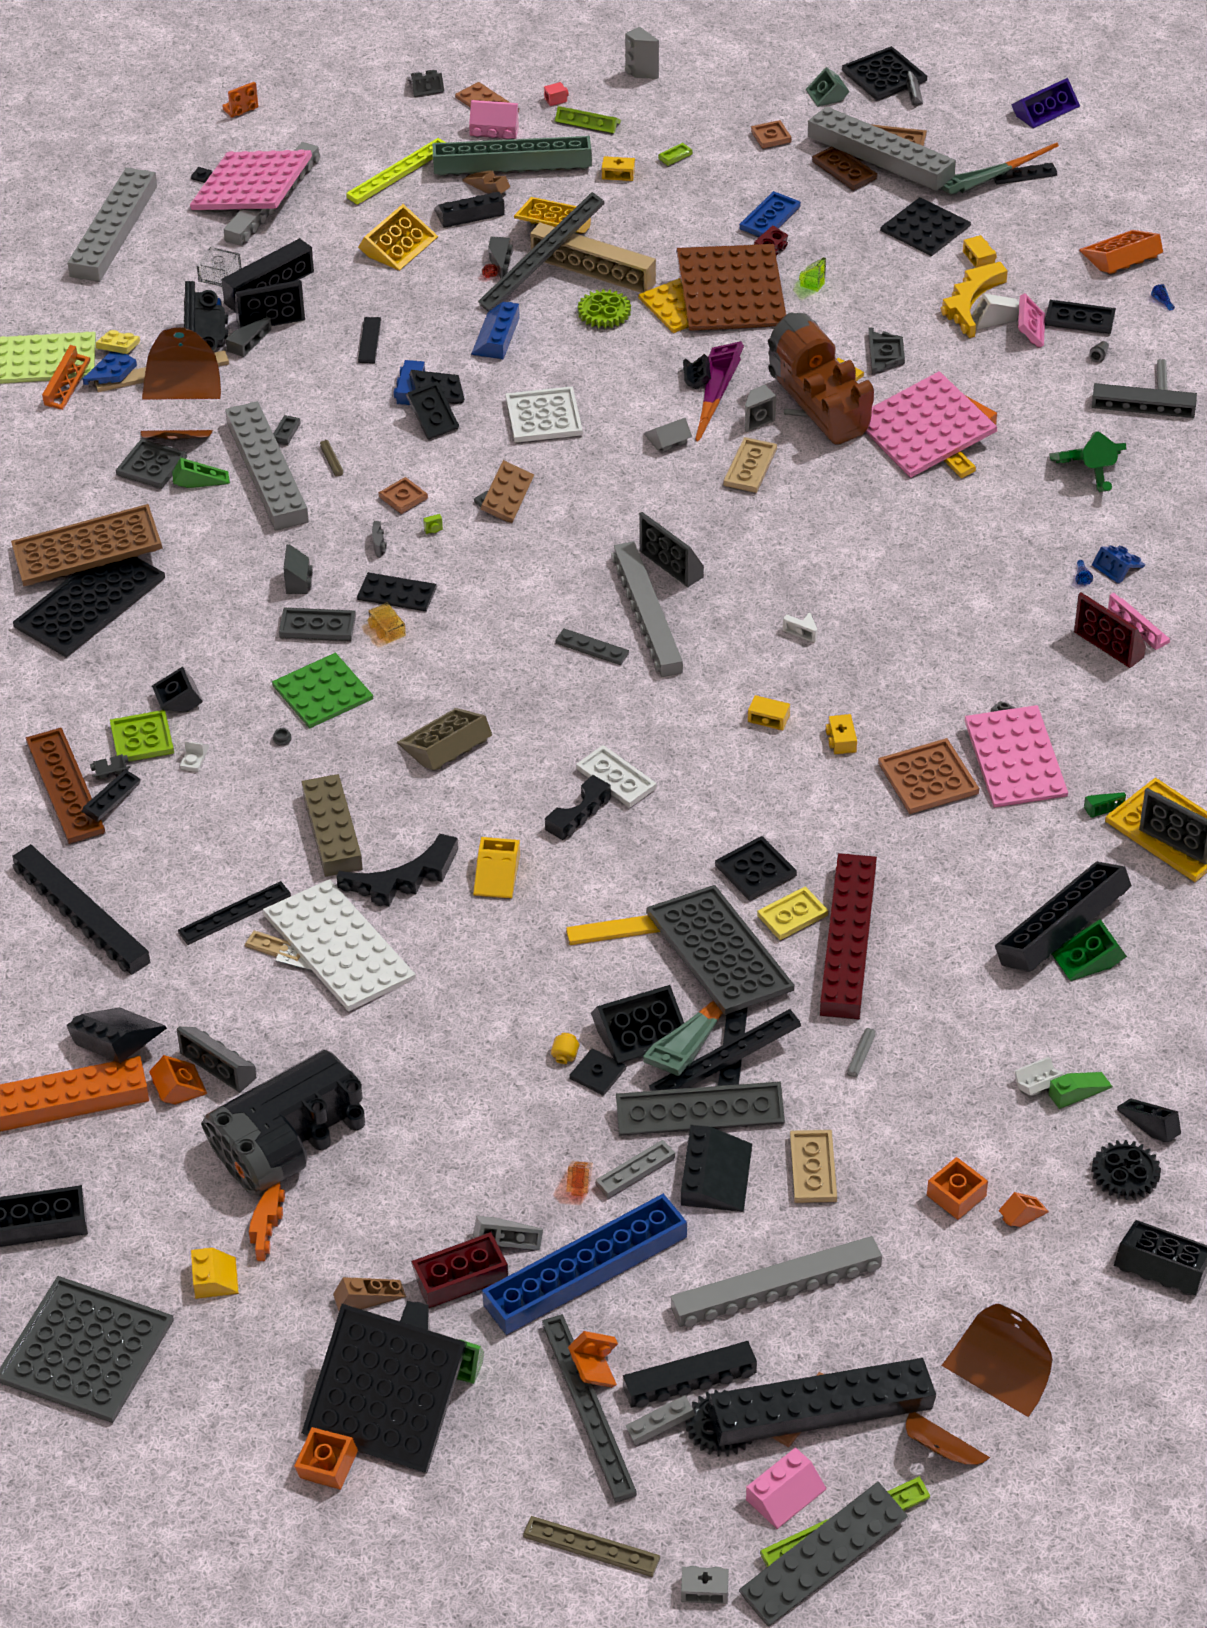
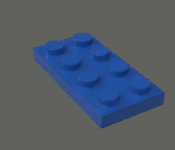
(770, 212)

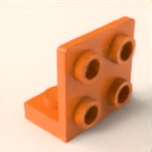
(241, 100)
(589, 1356)

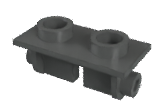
(102, 768)

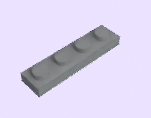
(635, 1168)

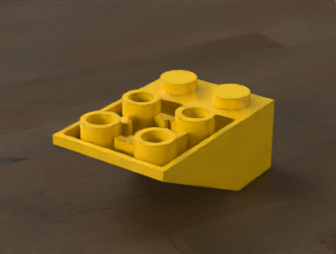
(497, 867)

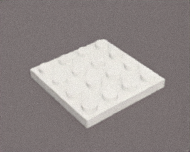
(543, 414)

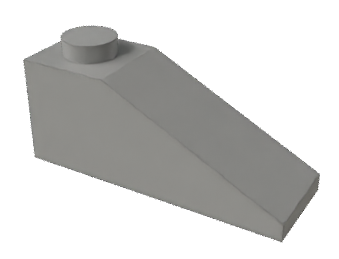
(509, 1233)

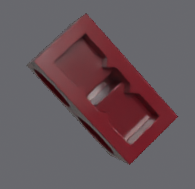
(773, 236)

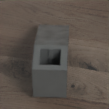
(499, 253)

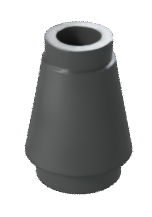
(1099, 351)

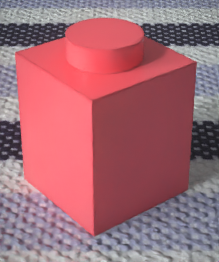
(555, 94)

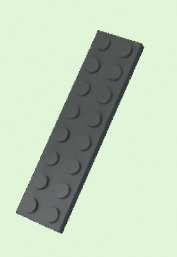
(701, 1106)
(823, 1554)

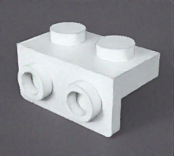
(1036, 1076)

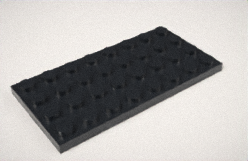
(87, 603)

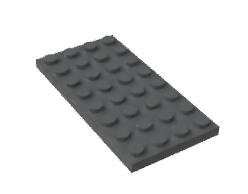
(720, 949)

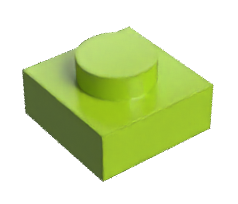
(433, 524)

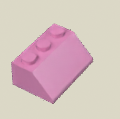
(494, 119)
(785, 1488)

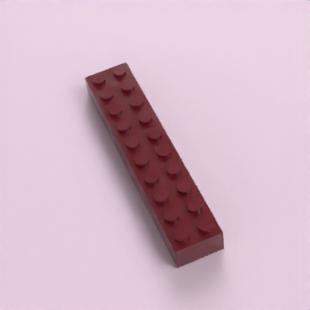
(848, 936)

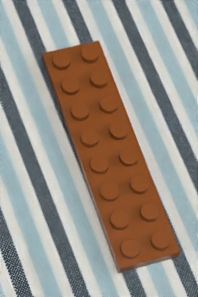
(64, 784)

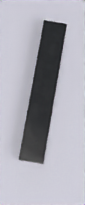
(234, 913)

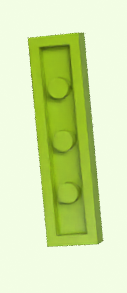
(586, 119)

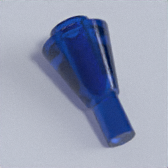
(1160, 293)
(1083, 575)

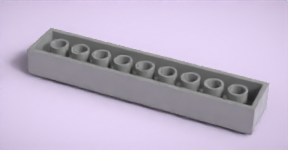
(881, 148)
(112, 224)
(266, 466)

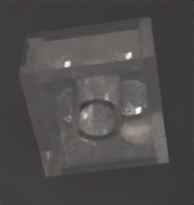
(217, 265)

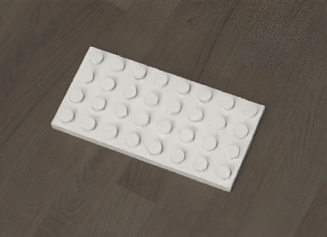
(339, 945)

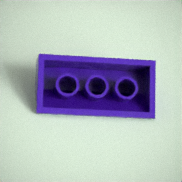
(1046, 104)

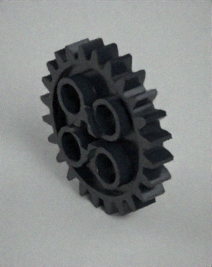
(1126, 1169)
(698, 1429)

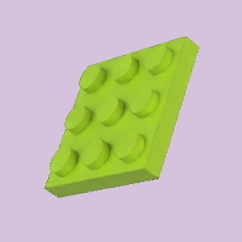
(142, 735)

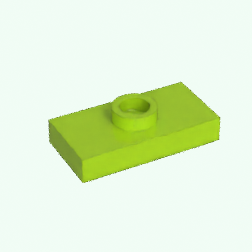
(675, 154)

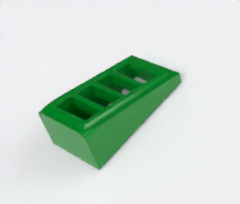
(1103, 803)

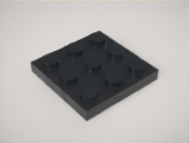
(755, 868)

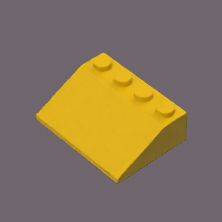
(547, 212)
(397, 239)

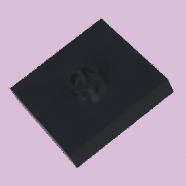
(597, 1072)

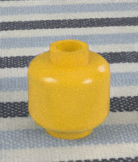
(565, 1048)

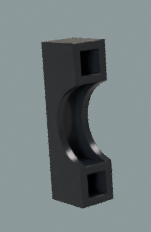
(563, 821)

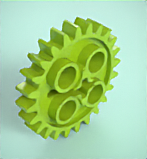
(604, 308)

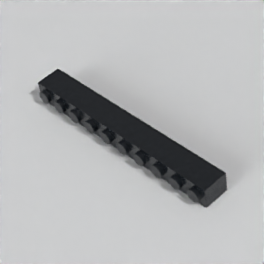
(81, 910)

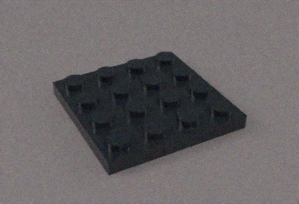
(882, 72)
(925, 226)

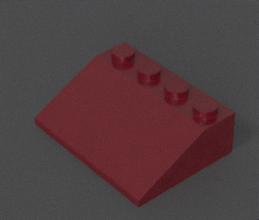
(1108, 631)

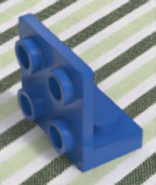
(1116, 562)

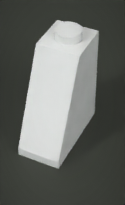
(995, 310)

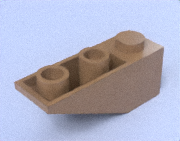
(367, 1292)

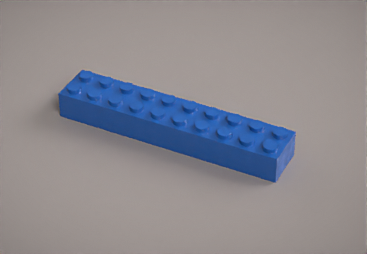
(584, 1264)

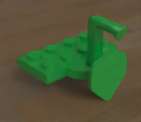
(1096, 454)

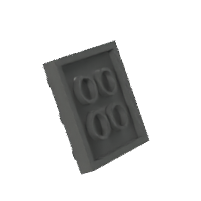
(150, 463)

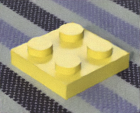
(118, 342)

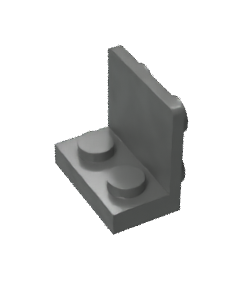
(426, 83)

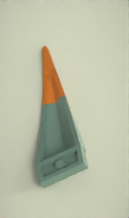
(969, 180)
(681, 1046)

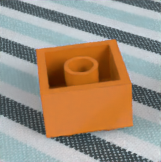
(957, 1188)
(326, 1458)

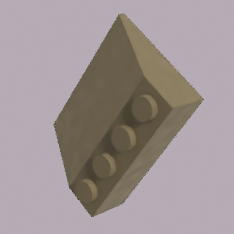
(446, 738)

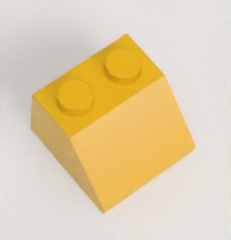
(213, 1273)

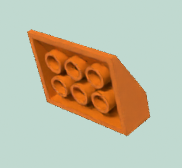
(1123, 250)

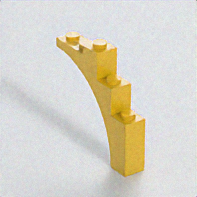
(964, 294)

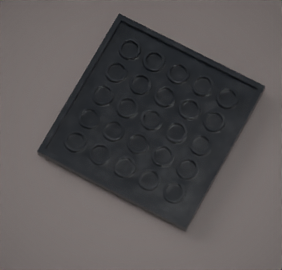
(385, 1386)

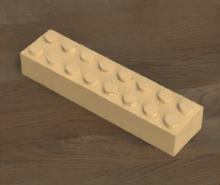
(600, 260)

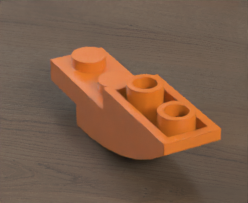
(264, 1218)

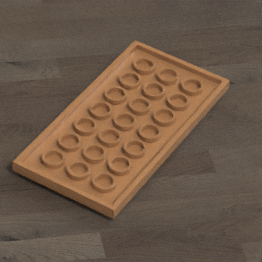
(86, 545)

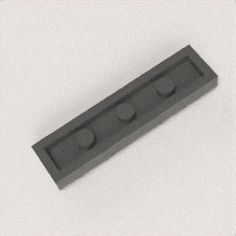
(592, 646)

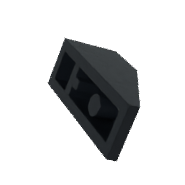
(1152, 1119)

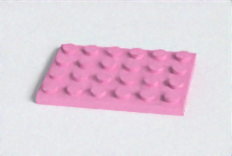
(1015, 756)

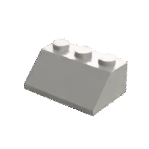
(641, 54)

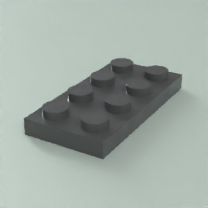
(317, 624)

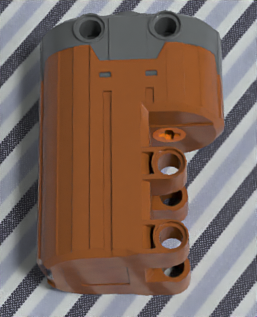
(826, 390)

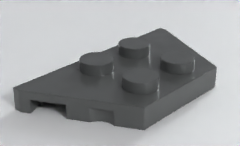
(885, 350)

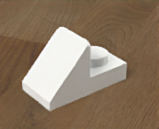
(802, 628)
(194, 756)

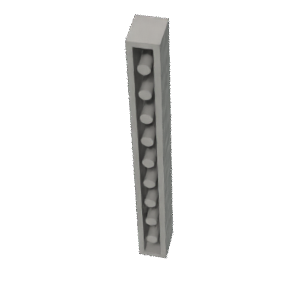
(249, 220)
(647, 609)
(776, 1281)

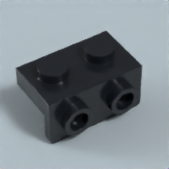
(698, 372)

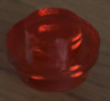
(489, 270)

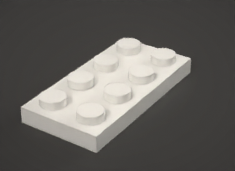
(626, 781)

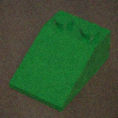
(1089, 952)

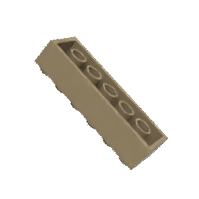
(332, 825)

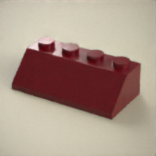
(460, 1270)

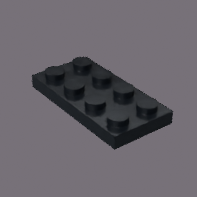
(1080, 316)
(397, 591)

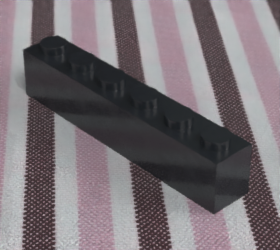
(689, 1374)

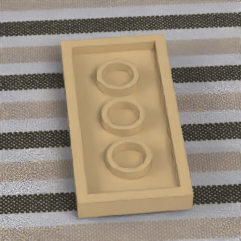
(750, 465)
(813, 1166)

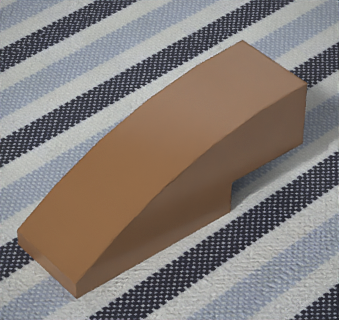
(487, 182)

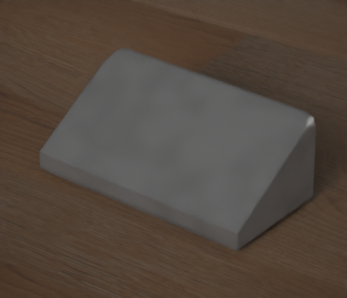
(914, 89)

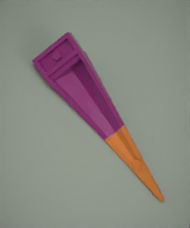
(723, 363)

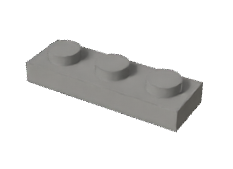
(660, 1420)

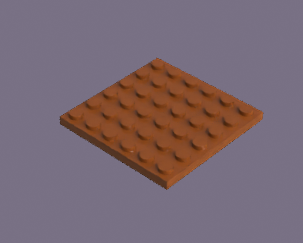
(731, 286)

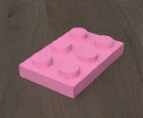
(1031, 320)

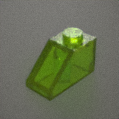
(814, 275)

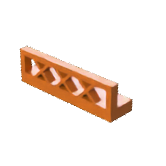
(60, 378)

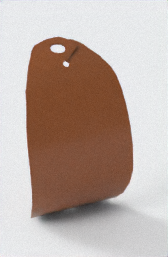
(180, 374)
(1001, 1361)

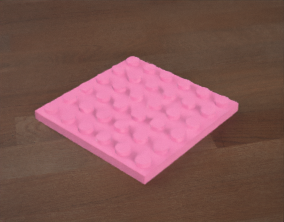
(251, 180)
(927, 424)

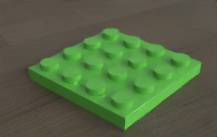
(322, 690)

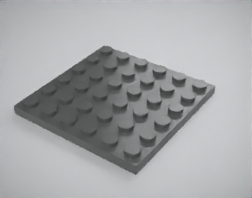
(84, 1349)

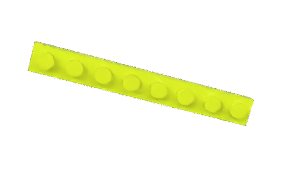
(392, 173)

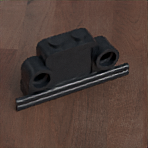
(205, 316)

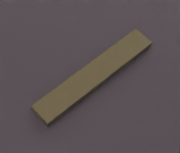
(591, 1546)

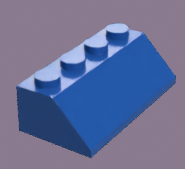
(497, 331)

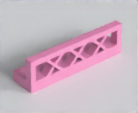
(1148, 631)

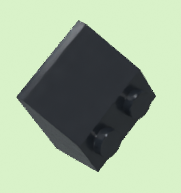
(177, 692)

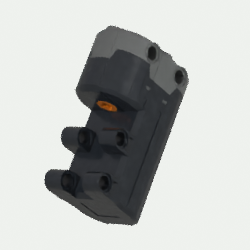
(265, 1128)

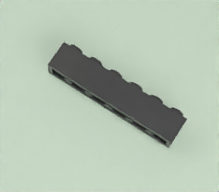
(1144, 400)

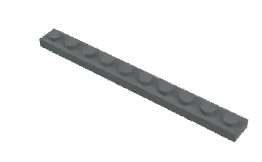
(541, 252)
(590, 1412)

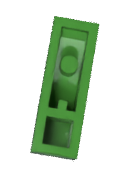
(194, 474)
(1076, 1087)
(471, 1363)

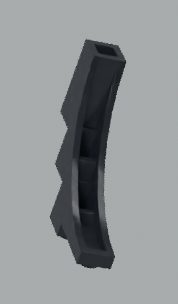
(407, 878)

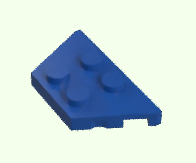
(111, 368)

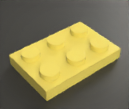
(792, 913)

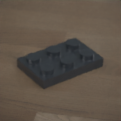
(449, 384)
(432, 410)

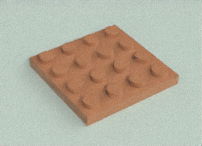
(928, 776)

